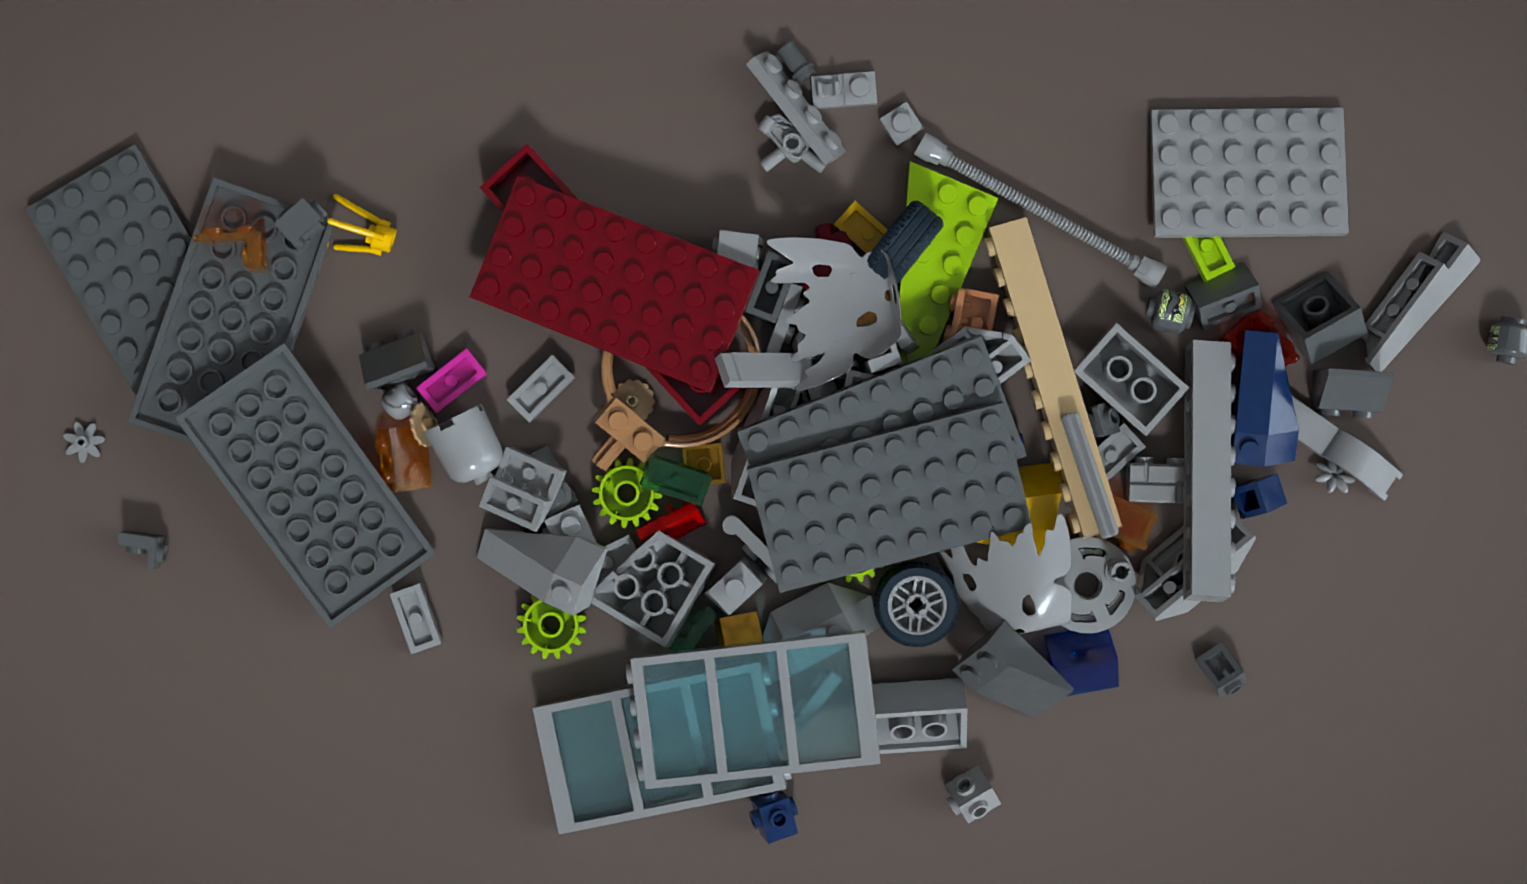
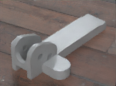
(773, 370)

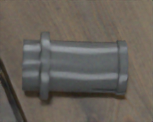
(796, 62)

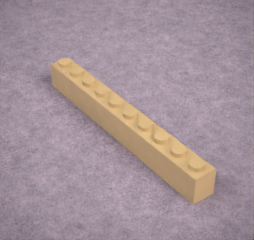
(1051, 366)

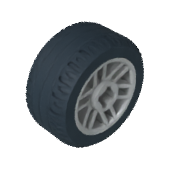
(905, 240)
(928, 622)

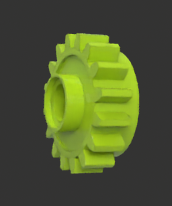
(610, 498)
(548, 641)

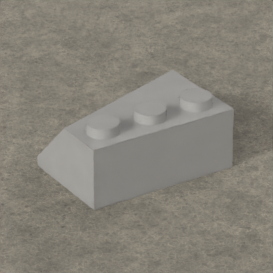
(656, 587)

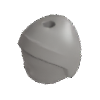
(399, 401)

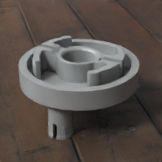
(1112, 573)

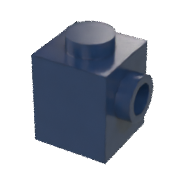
(1259, 496)

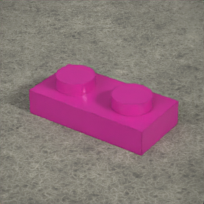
(452, 380)

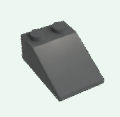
(1011, 672)

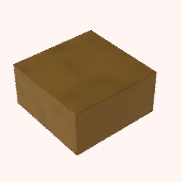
(706, 458)
(738, 629)

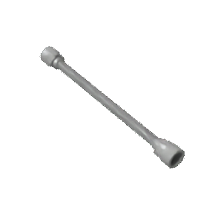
(1145, 269)

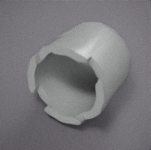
(467, 446)

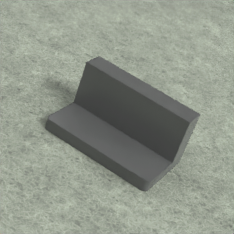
(1225, 296)

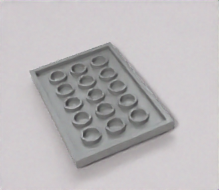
(1248, 172)

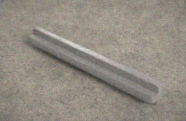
(1089, 475)

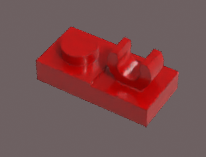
(675, 524)

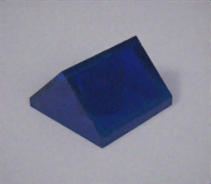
(1084, 659)

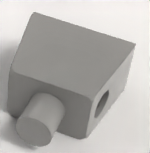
(736, 585)

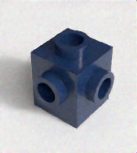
(774, 815)

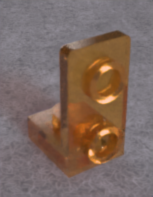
(253, 255)

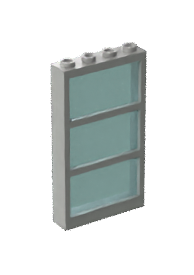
(754, 709)
(594, 765)

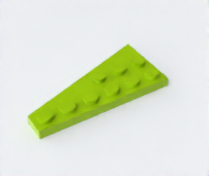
(944, 264)

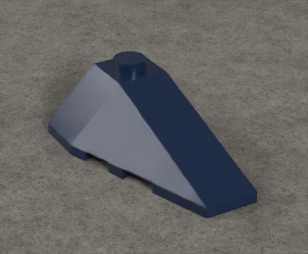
(1264, 407)

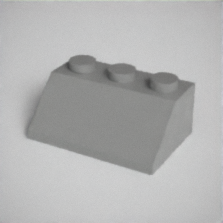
(1130, 378)
(921, 715)

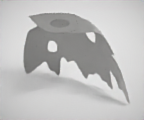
(837, 304)
(1012, 575)

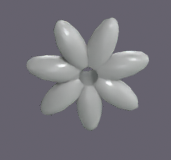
(89, 441)
(1333, 477)

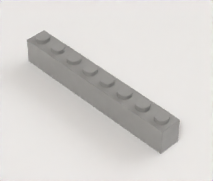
(1208, 472)

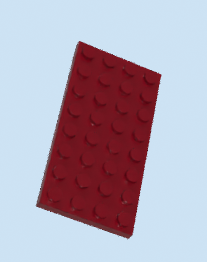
(614, 284)

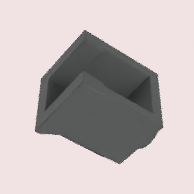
(302, 222)

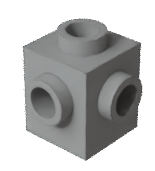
(971, 795)

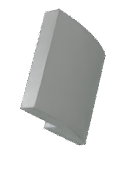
(522, 489)

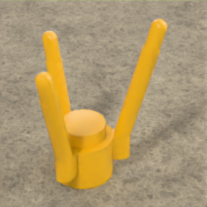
(379, 236)

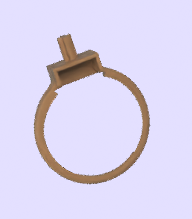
(639, 437)

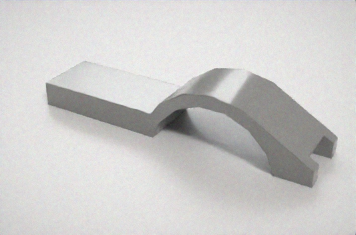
(1344, 451)

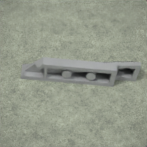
(1416, 298)

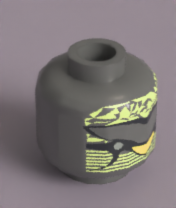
(1170, 311)
(1508, 340)

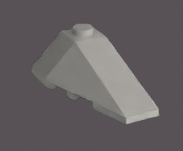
(549, 566)

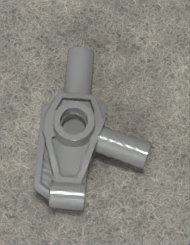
(789, 144)

